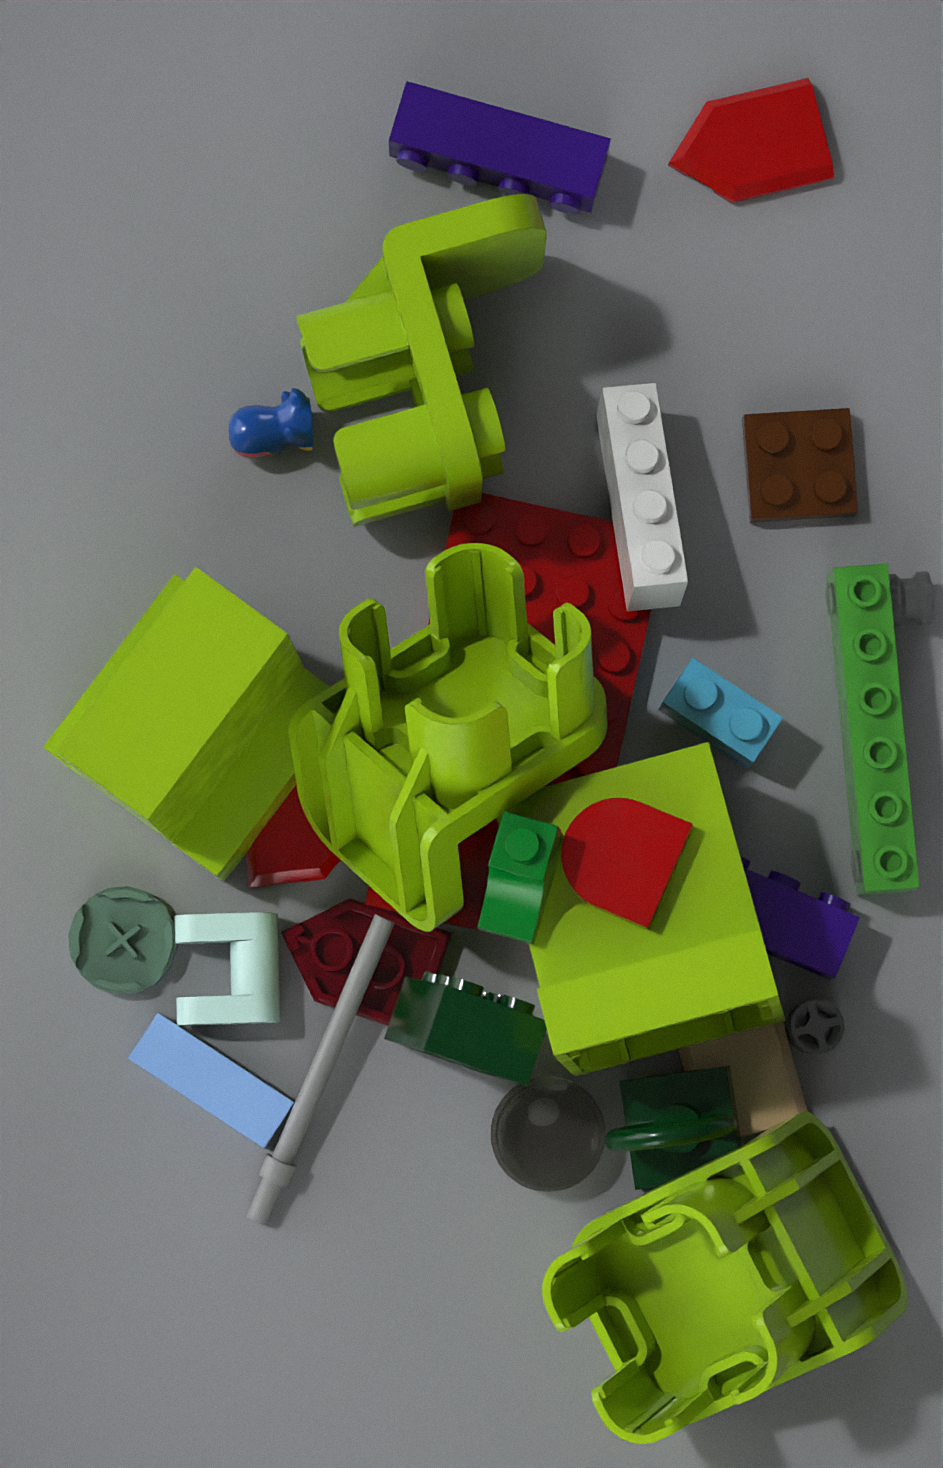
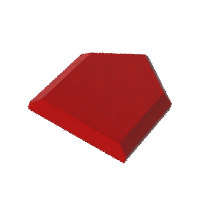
(757, 143)
(288, 849)

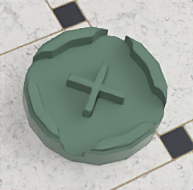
(122, 940)

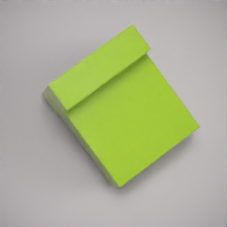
(193, 721)
(702, 965)

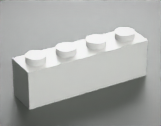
(641, 497)

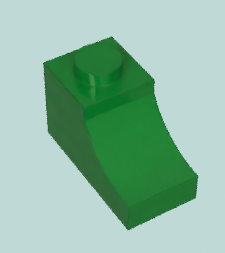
(520, 877)

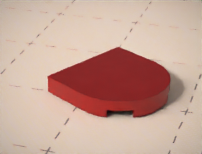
(623, 857)

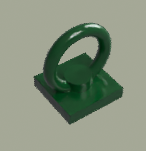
(676, 1123)

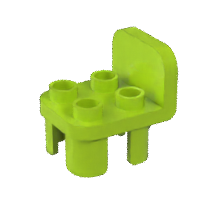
(413, 334)
(443, 728)
(728, 1281)

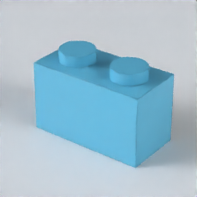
(720, 713)

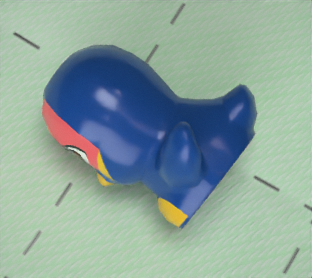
(268, 430)

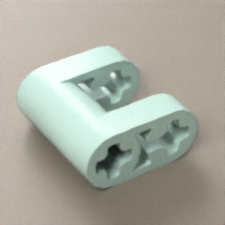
(252, 968)

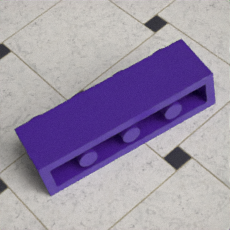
(498, 148)
(798, 926)

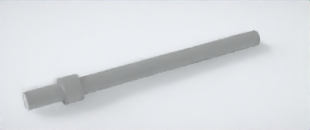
(279, 1168)

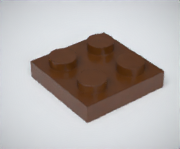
(799, 465)

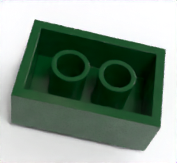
(468, 1026)

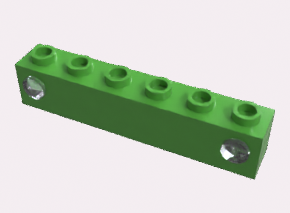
(872, 730)

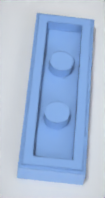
(211, 1080)

